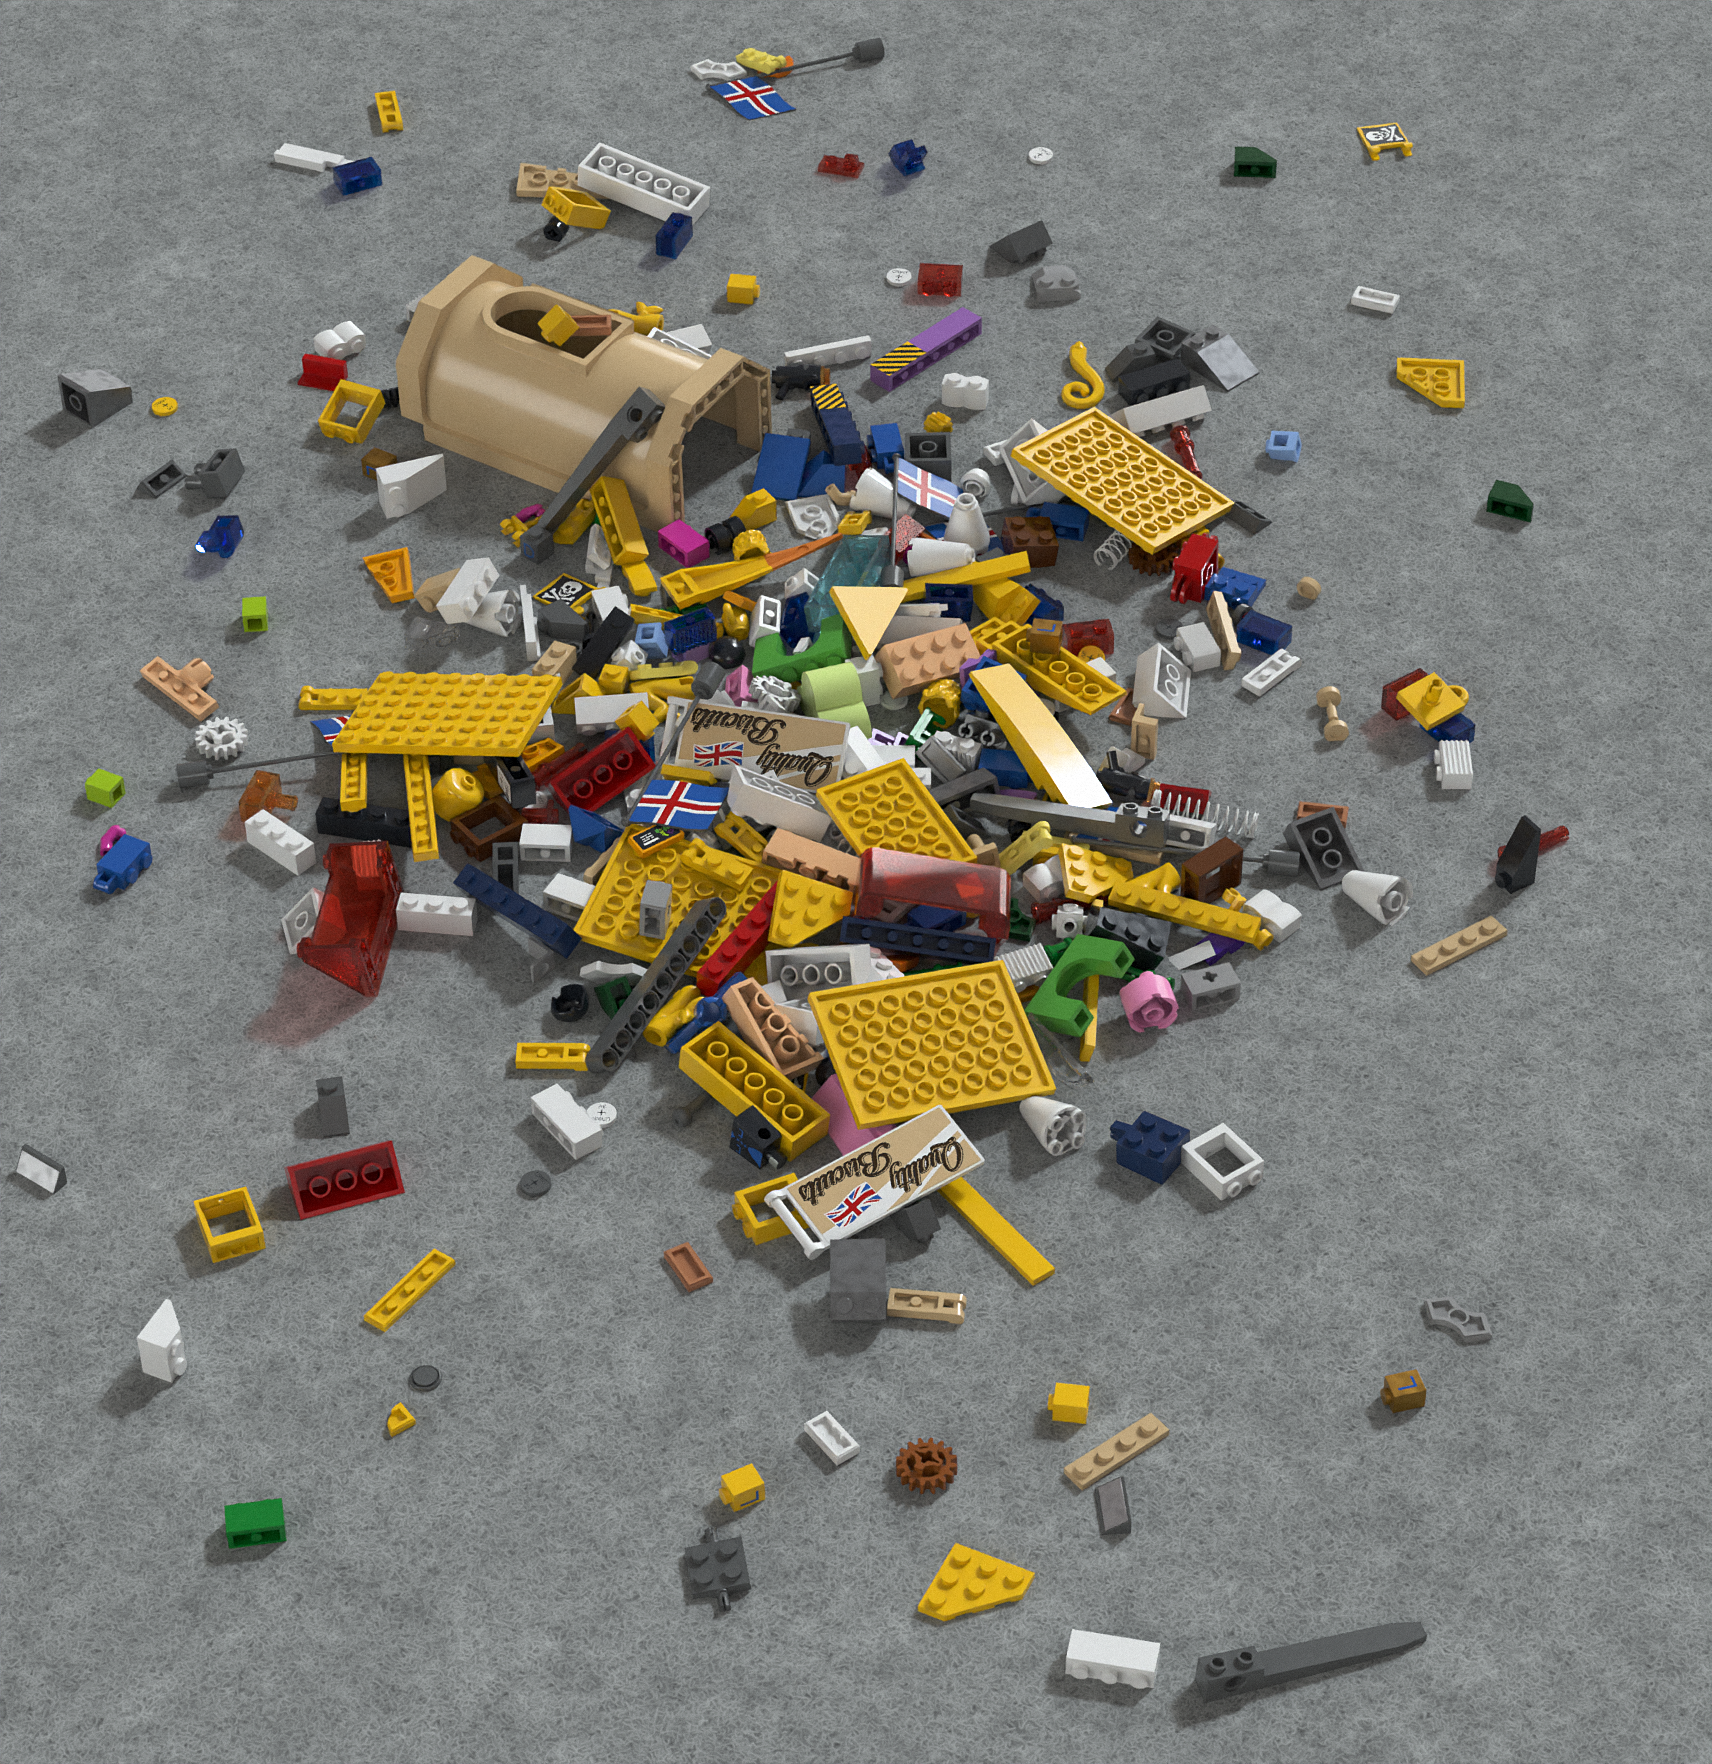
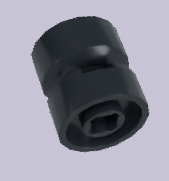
(722, 535)

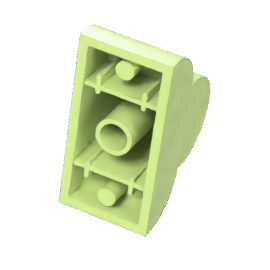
(835, 695)

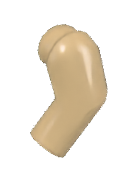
(839, 498)

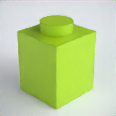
(255, 614)
(105, 788)

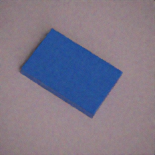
(781, 466)

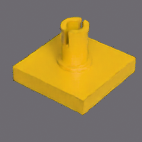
(1430, 701)
(688, 775)

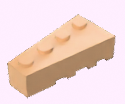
(811, 860)
(768, 1030)

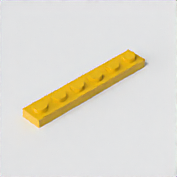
(353, 782)
(1184, 911)

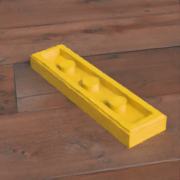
(409, 1290)

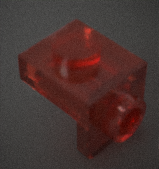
(542, 815)

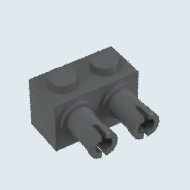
(218, 474)
(984, 730)

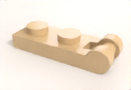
(926, 1305)

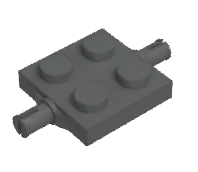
(717, 1568)

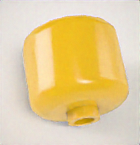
(456, 793)

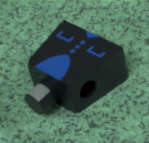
(757, 1139)

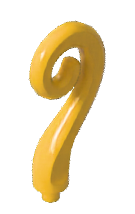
(1078, 361)

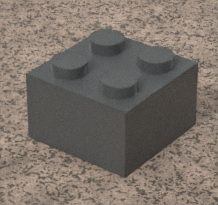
(930, 452)

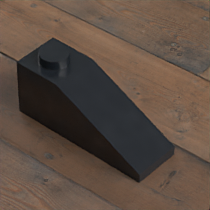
(604, 643)
(1519, 859)

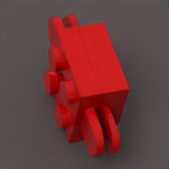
(1194, 568)

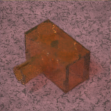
(264, 793)

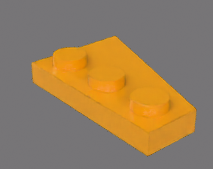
(392, 573)

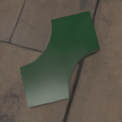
(1021, 926)

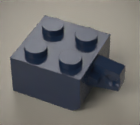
(1149, 1146)

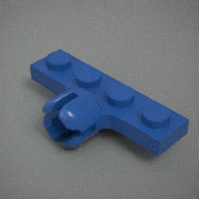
(706, 1013)

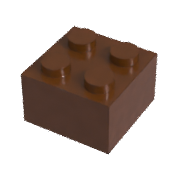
(1031, 535)

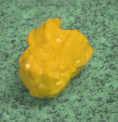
(749, 545)
(943, 699)

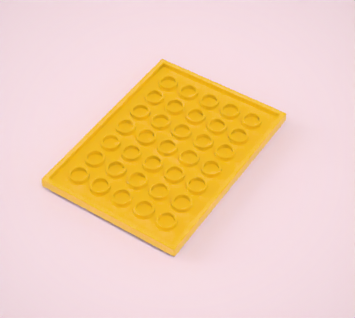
(1122, 480)
(448, 714)
(613, 908)
(930, 1043)

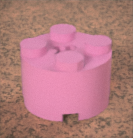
(1149, 1002)

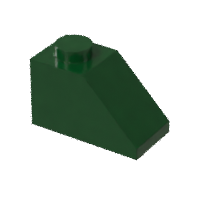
(1253, 163)
(1510, 501)
(613, 994)

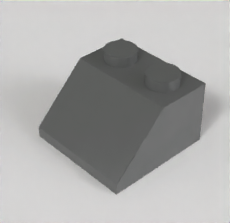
(1023, 243)

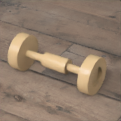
(1336, 729)

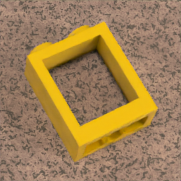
(575, 208)
(357, 394)
(768, 1229)
(235, 1242)

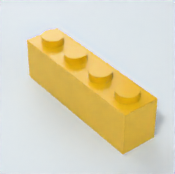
(618, 520)

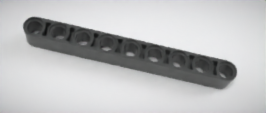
(655, 985)

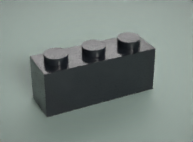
(1154, 382)

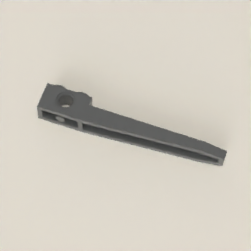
(612, 440)
(1099, 823)
(1248, 1670)

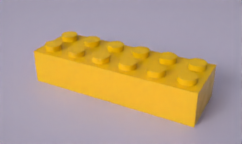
(743, 1079)

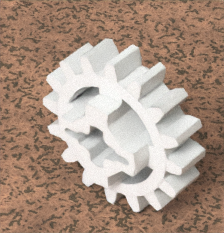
(776, 688)
(221, 738)

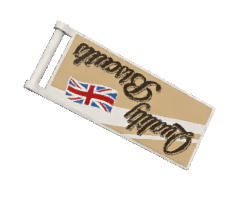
(797, 747)
(877, 1179)

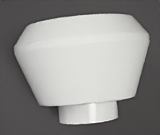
(975, 482)

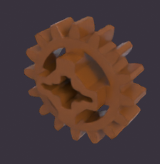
(927, 1466)

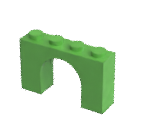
(830, 649)
(1082, 959)

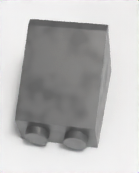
(93, 395)

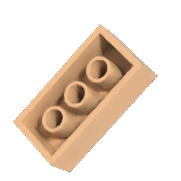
(920, 660)

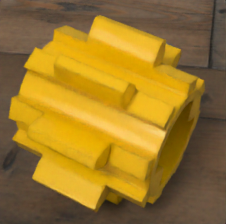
(938, 423)

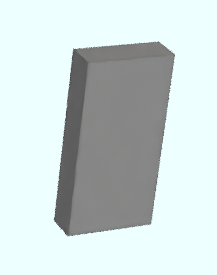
(940, 760)

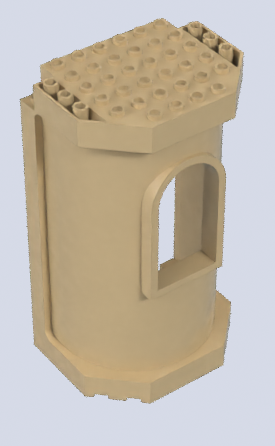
(535, 408)

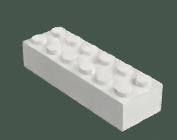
(641, 184)

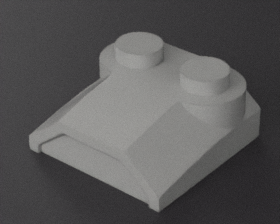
(1056, 284)

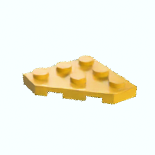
(1435, 379)
(1090, 873)
(805, 908)
(972, 1584)

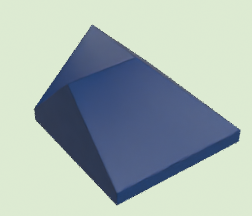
(821, 473)
(593, 829)

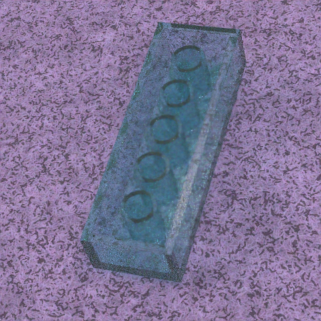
(853, 564)

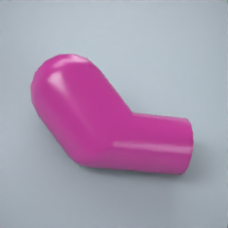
(528, 512)
(108, 838)

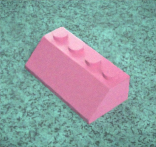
(842, 1125)

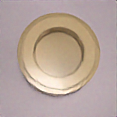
(1309, 588)

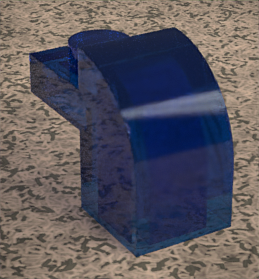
(907, 157)
(222, 536)

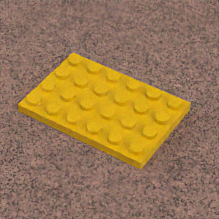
(893, 812)

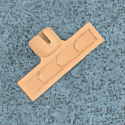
(183, 685)

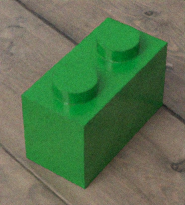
(255, 1523)

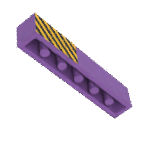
(925, 349)

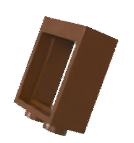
(494, 807)
(1194, 871)

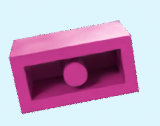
(683, 543)

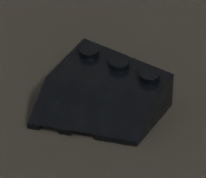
(1141, 934)

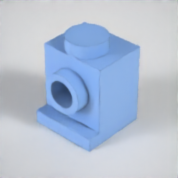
(1284, 445)
(652, 640)

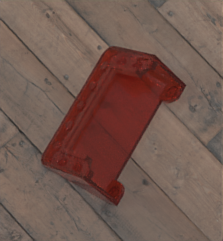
(934, 884)
(355, 916)

